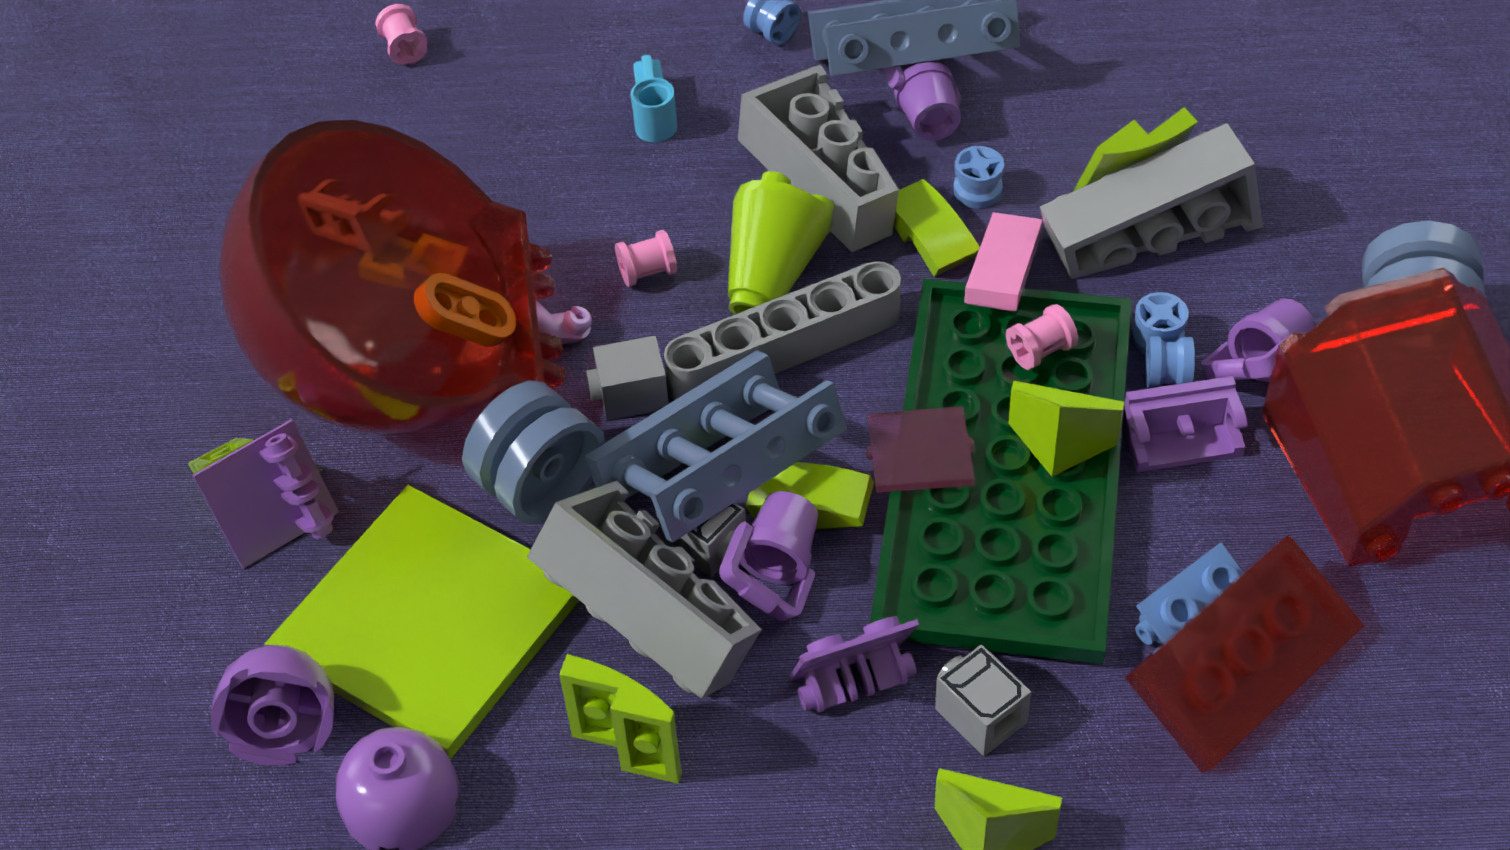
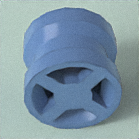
(774, 18)
(978, 177)
(1160, 316)
(1169, 361)

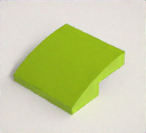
(1135, 145)
(621, 714)

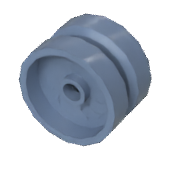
(1423, 248)
(531, 450)

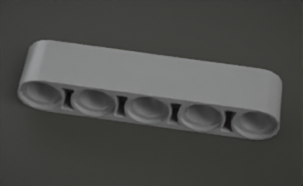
(790, 326)

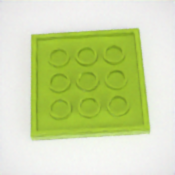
(427, 619)

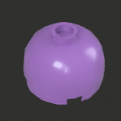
(273, 705)
(396, 789)

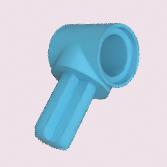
(652, 102)

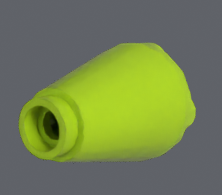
(773, 238)

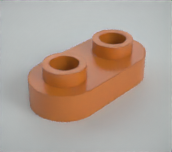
(464, 309)

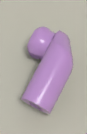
(568, 326)

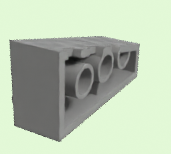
(806, 135)
(1156, 204)
(644, 588)

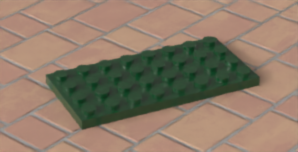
(1019, 552)

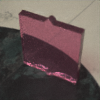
(920, 449)

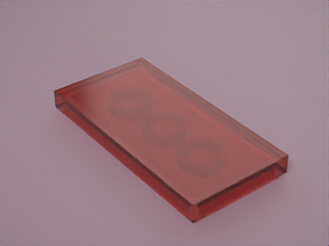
(1244, 653)

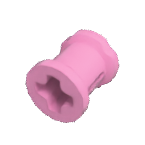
(404, 40)
(646, 258)
(1042, 336)

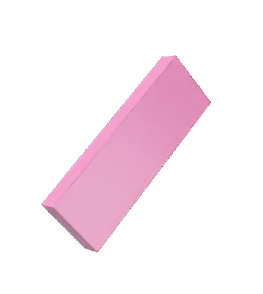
(1003, 262)

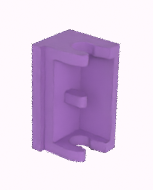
(1184, 424)

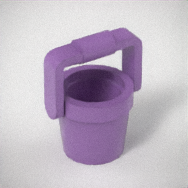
(927, 97)
(1255, 341)
(776, 551)

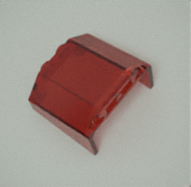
(1395, 409)

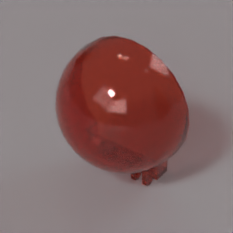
(327, 272)

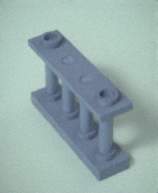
(910, 32)
(700, 419)

